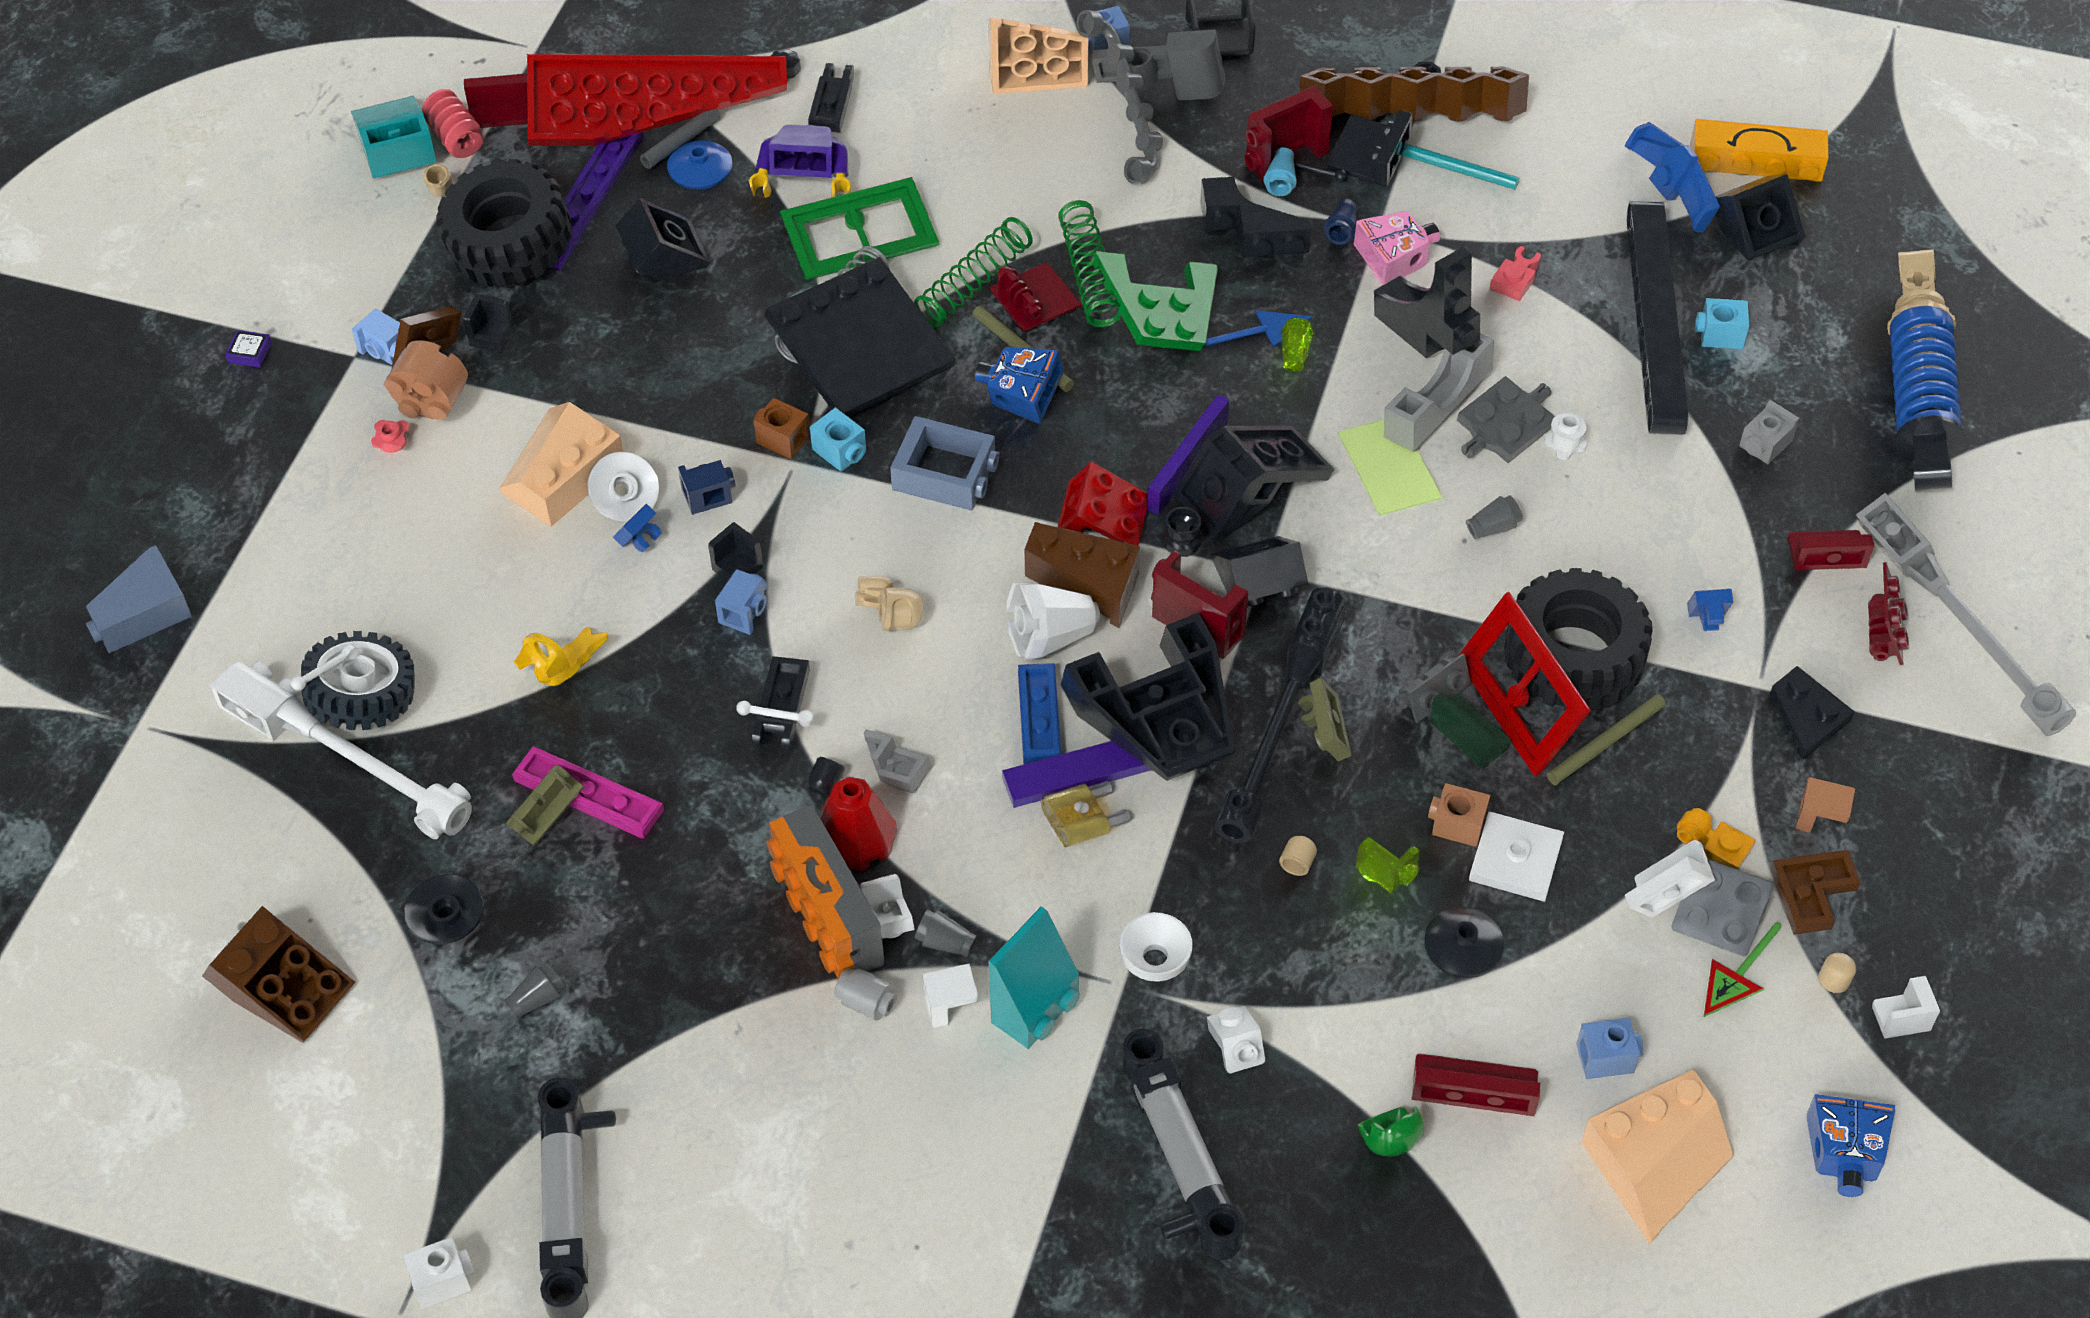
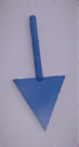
(1270, 324)

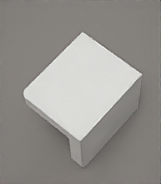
(947, 990)
(1909, 1012)

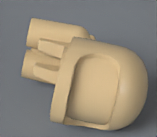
(896, 606)

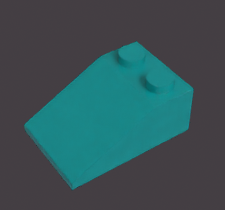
(1032, 981)

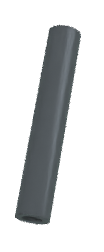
(679, 138)

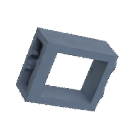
(936, 486)

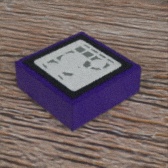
(248, 348)

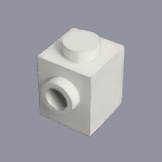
(438, 1272)

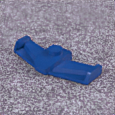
(1676, 172)

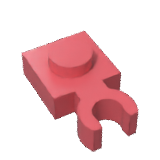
(1515, 277)

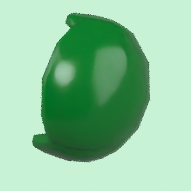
(1392, 1131)

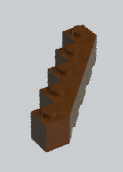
(1414, 90)

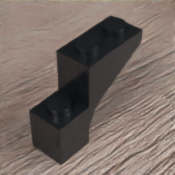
(1260, 228)

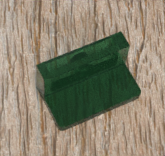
(1468, 729)

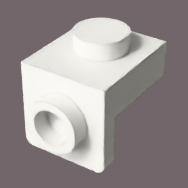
(888, 905)
(1238, 1038)

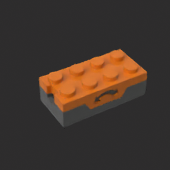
(824, 893)

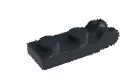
(831, 98)

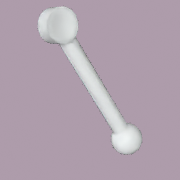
(349, 652)
(804, 717)

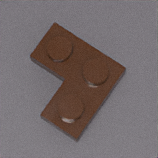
(1806, 881)

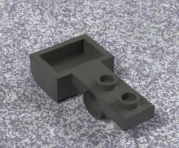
(1187, 58)

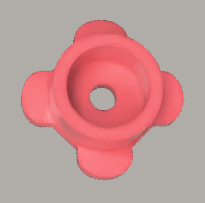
(390, 435)

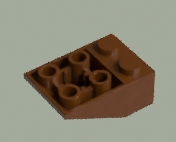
(278, 976)

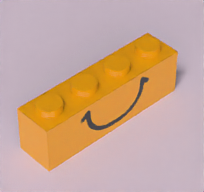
(1760, 149)

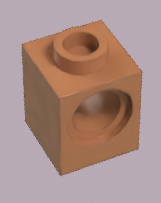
(1464, 827)

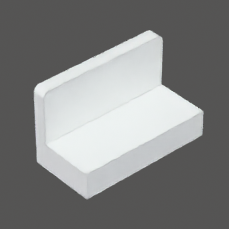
(1670, 880)

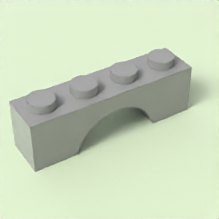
(1417, 414)

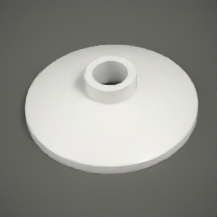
(629, 471)

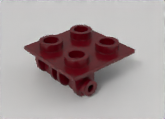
(1033, 295)
(1885, 620)

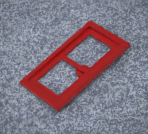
(1502, 707)

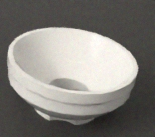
(1160, 933)

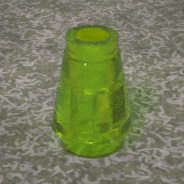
(1296, 343)

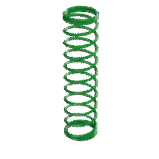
(1087, 310)
(941, 312)

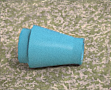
(1281, 176)

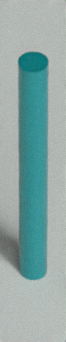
(1461, 166)

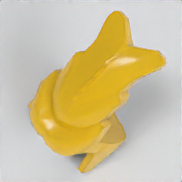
(561, 661)

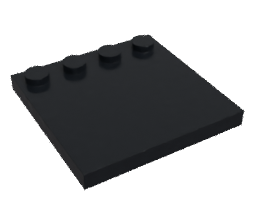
(859, 337)

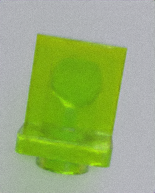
(1384, 868)

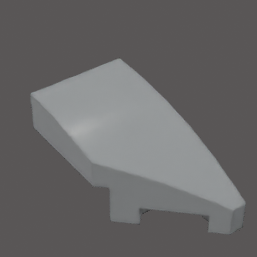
(894, 764)

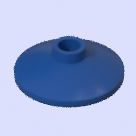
(699, 165)

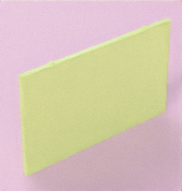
(1389, 471)

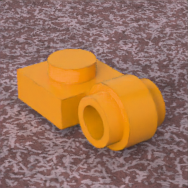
(1721, 845)

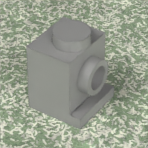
(1769, 432)

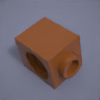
(782, 428)

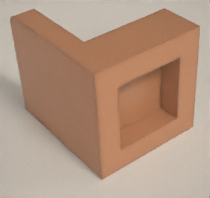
(1824, 800)

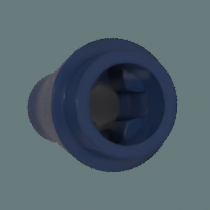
(1341, 224)

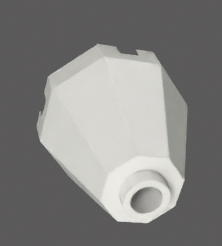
(1048, 618)

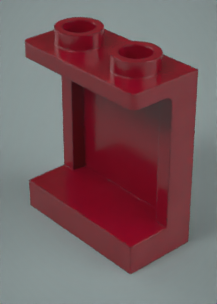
(1290, 124)
(1179, 597)

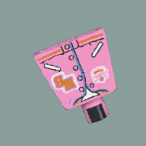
(1394, 244)

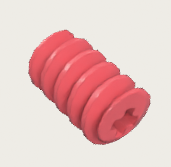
(452, 123)

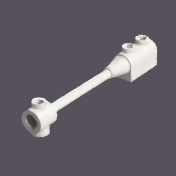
(276, 707)

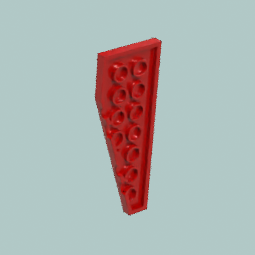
(616, 96)

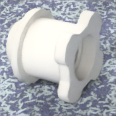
(1566, 435)

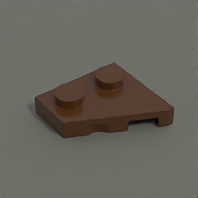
(433, 326)

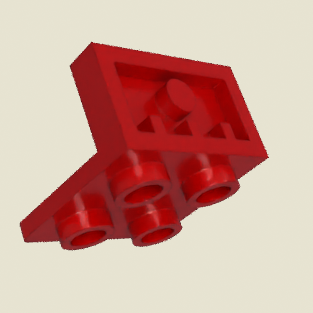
(1104, 505)

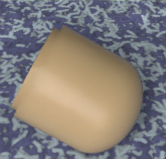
(437, 179)
(1298, 855)
(1837, 972)

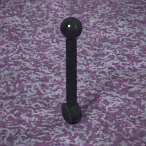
(1340, 175)

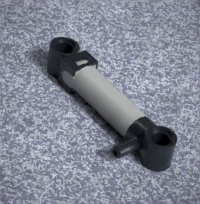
(1160, 1096)
(562, 1190)

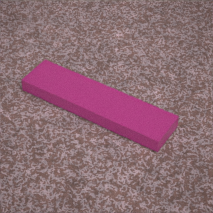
(598, 798)

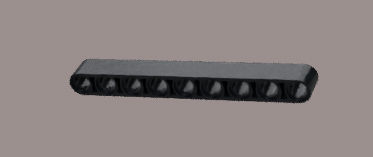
(1656, 319)

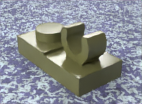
(1328, 718)

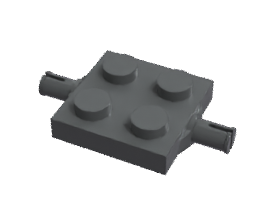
(1506, 419)

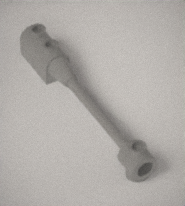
(1917, 560)

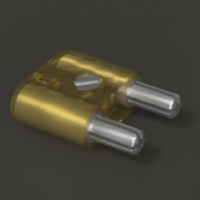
(1077, 815)

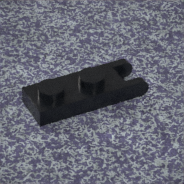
(782, 692)

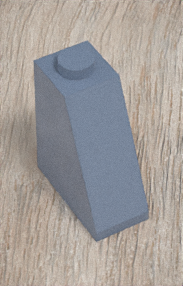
(137, 603)

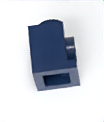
(706, 486)

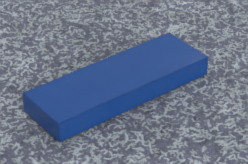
(1038, 711)

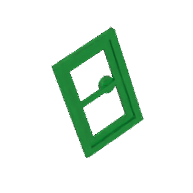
(850, 203)

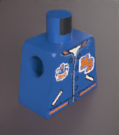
(1022, 380)
(1849, 1139)

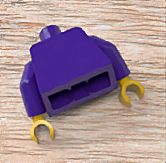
(802, 152)

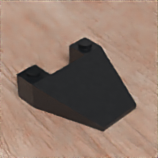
(1167, 718)

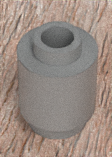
(865, 993)

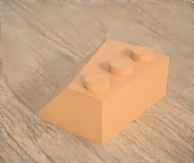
(1035, 57)
(558, 461)
(1660, 1149)

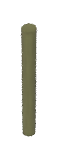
(1011, 338)
(1606, 739)

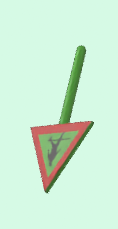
(1730, 987)

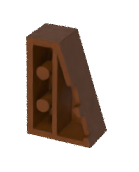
(1084, 566)

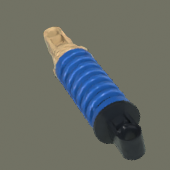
(1925, 374)

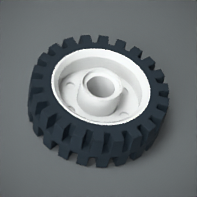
(360, 690)

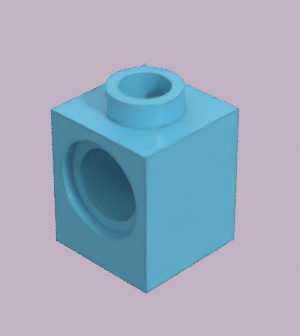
(1723, 323)
(838, 439)

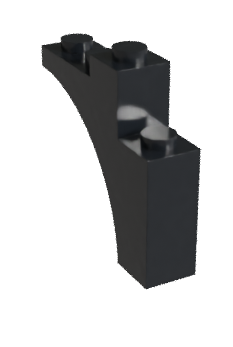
(1435, 315)

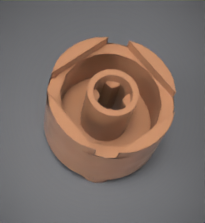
(426, 381)

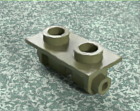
(545, 805)

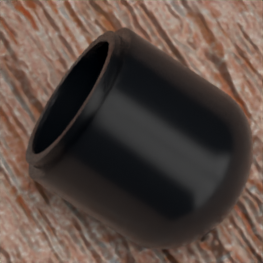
(825, 775)

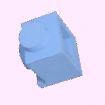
(377, 335)

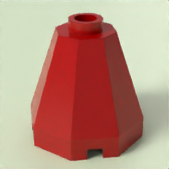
(858, 823)

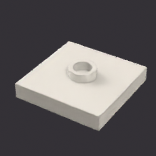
(1516, 856)

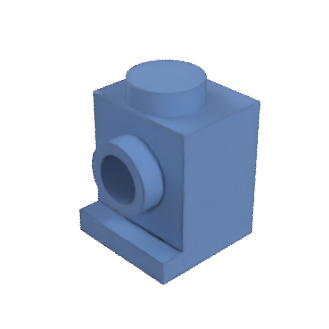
(741, 601)

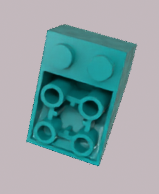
(394, 136)

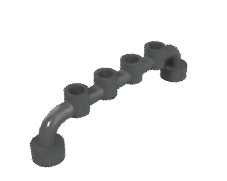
(1136, 168)

